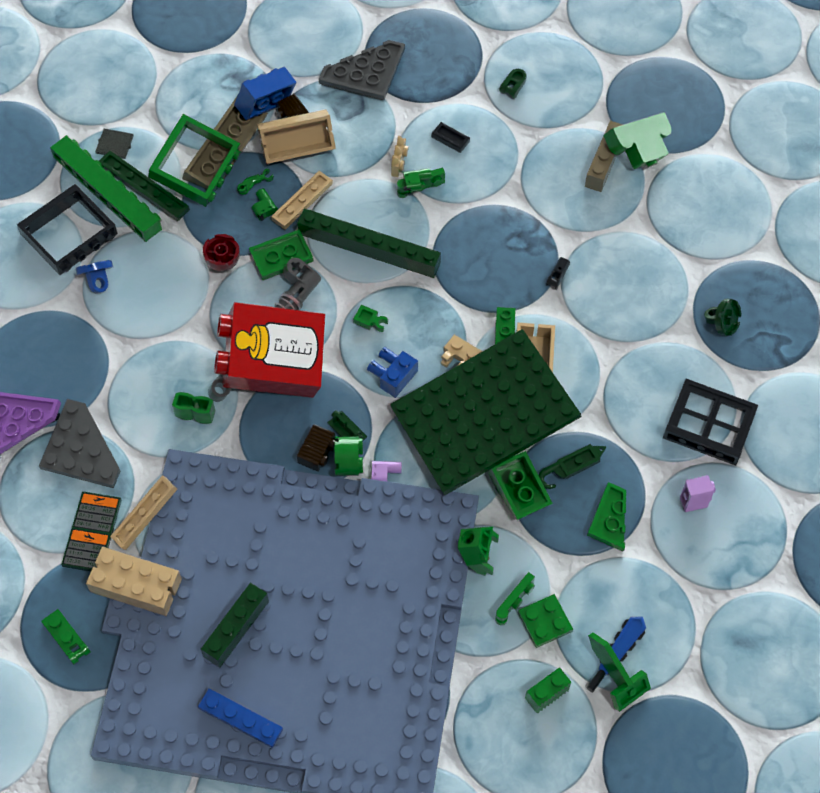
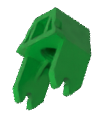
(475, 548)

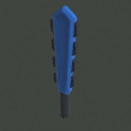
(632, 630)

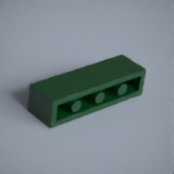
(235, 625)

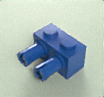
(399, 373)

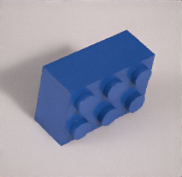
(264, 92)

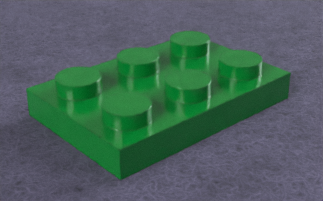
(274, 254)

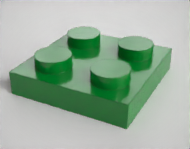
(545, 621)

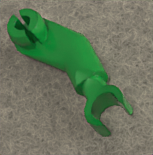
(244, 187)

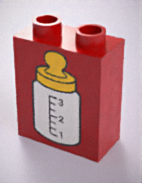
(271, 350)

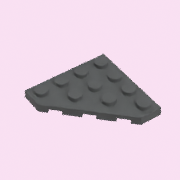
(366, 72)
(79, 448)

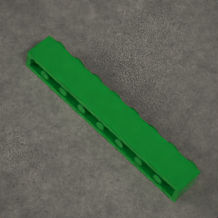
(106, 188)

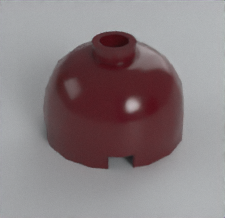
(221, 252)

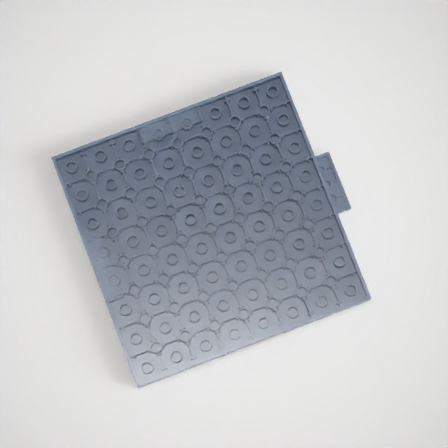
(340, 657)

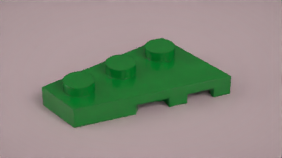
(609, 519)

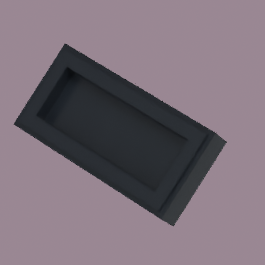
(450, 137)

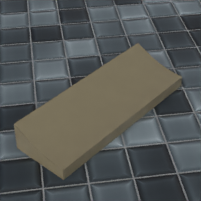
(211, 155)

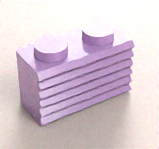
(697, 493)

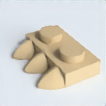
(400, 152)

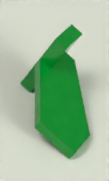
(628, 688)

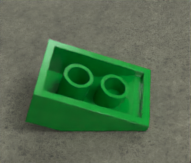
(520, 486)

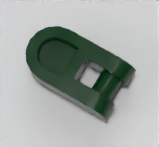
(517, 78)

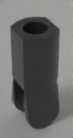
(558, 272)

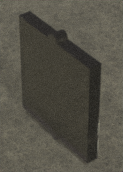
(114, 141)

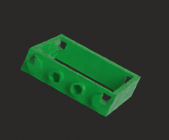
(181, 187)

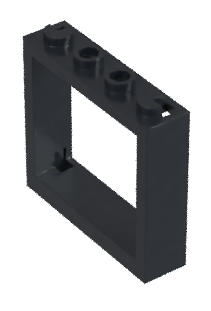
(55, 208)

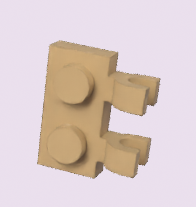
(458, 349)

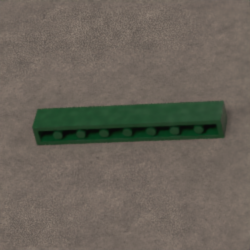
(369, 243)

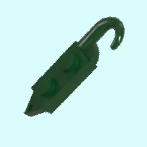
(573, 463)

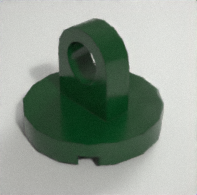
(724, 316)

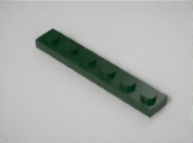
(144, 186)

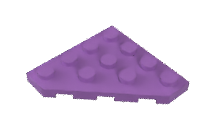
(23, 417)

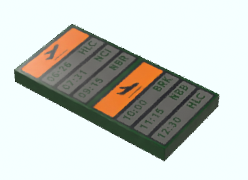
(91, 530)

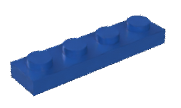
(240, 718)

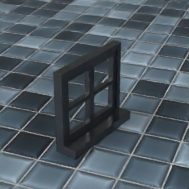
(702, 443)

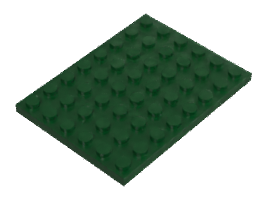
(484, 411)

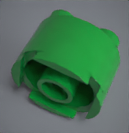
(347, 456)

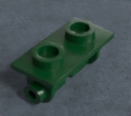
(345, 426)

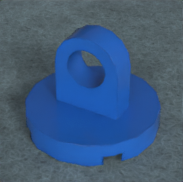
(96, 271)

